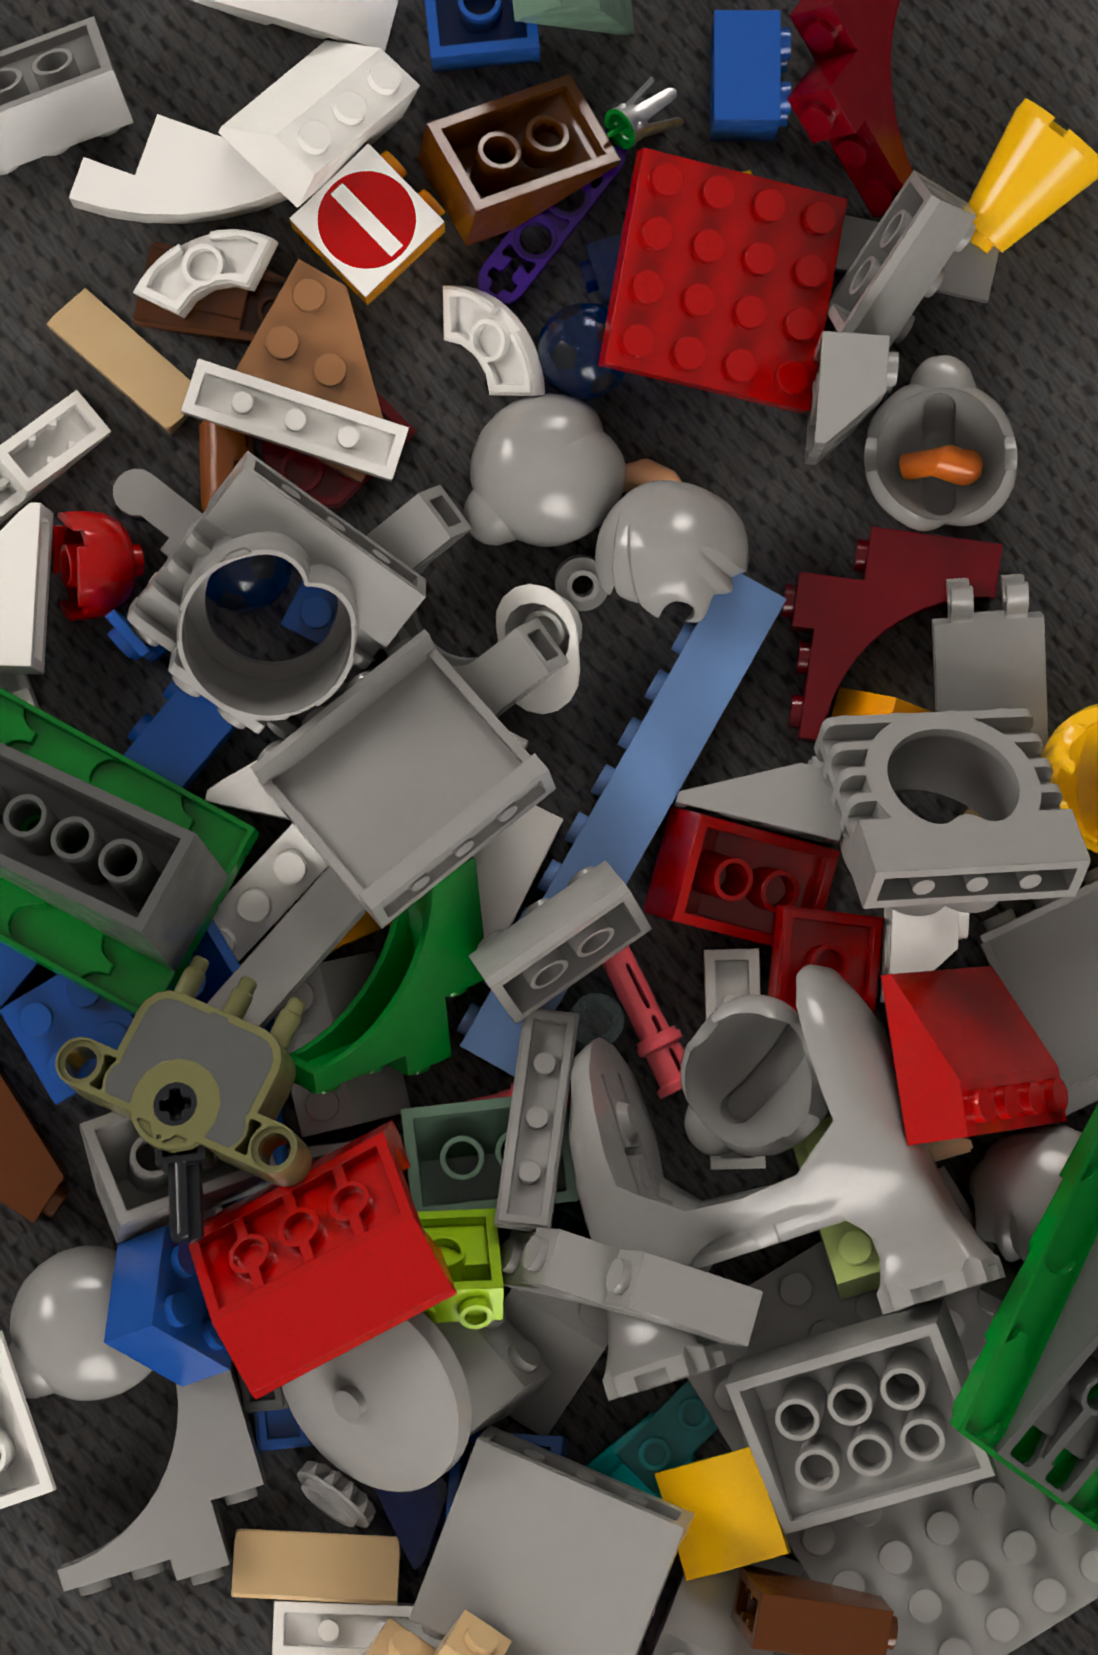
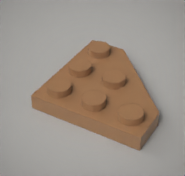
(314, 347)

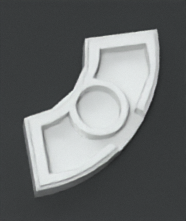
(206, 265)
(495, 339)

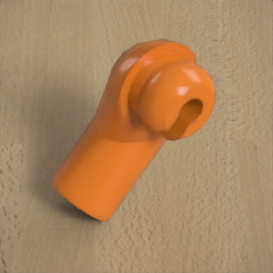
(945, 463)

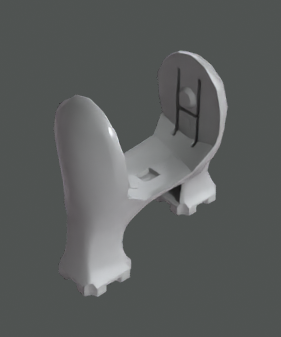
(853, 1175)

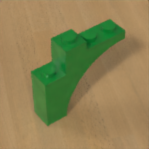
(402, 1005)

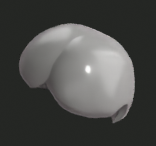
(933, 412)
(543, 473)
(750, 1080)
(62, 1327)

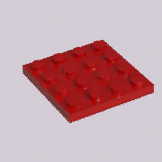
(722, 281)

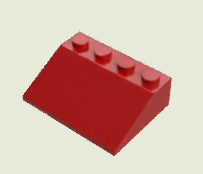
(967, 1057)

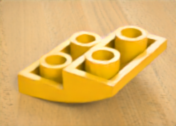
(732, 1513)

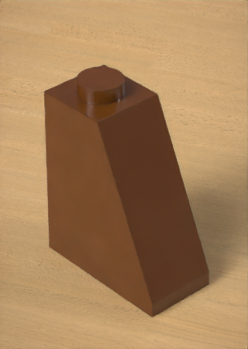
(29, 1166)
(810, 1616)

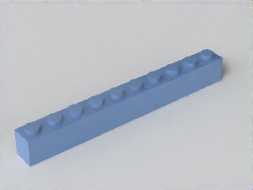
(649, 773)

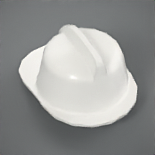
(564, 627)

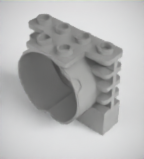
(269, 515)
(977, 757)

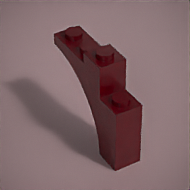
(850, 94)
(899, 579)

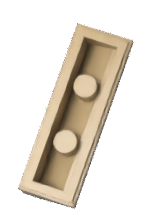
(123, 358)
(316, 1566)

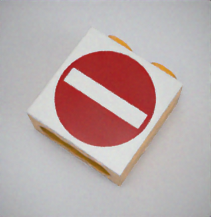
(369, 222)

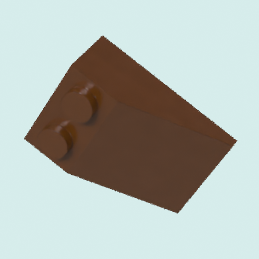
(514, 157)

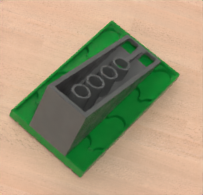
(105, 860)
(1037, 1376)

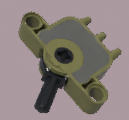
(216, 1063)

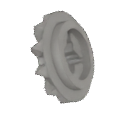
(335, 1495)

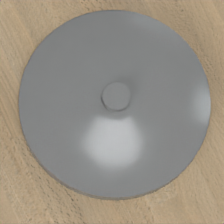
(388, 1408)

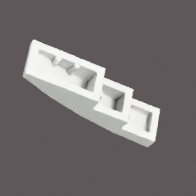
(342, 20)
(47, 450)

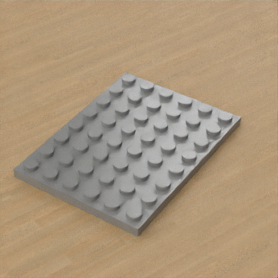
(957, 1566)

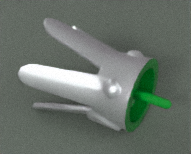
(629, 121)

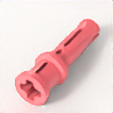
(658, 1041)

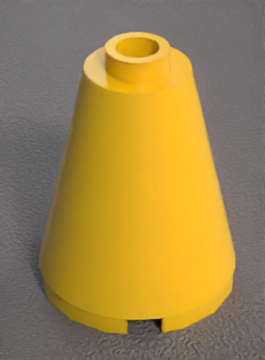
(1029, 177)

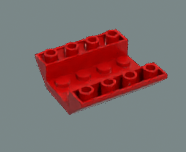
(319, 1263)

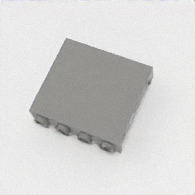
(401, 778)
(1052, 975)
(549, 1553)

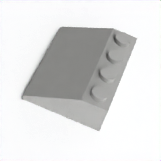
(858, 1416)

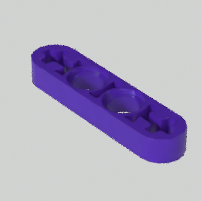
(558, 224)

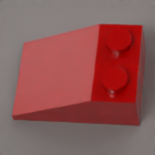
(734, 876)

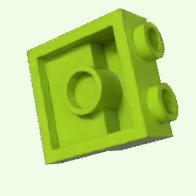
(474, 1262)

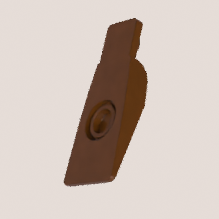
(221, 316)

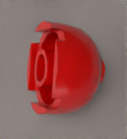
(94, 563)

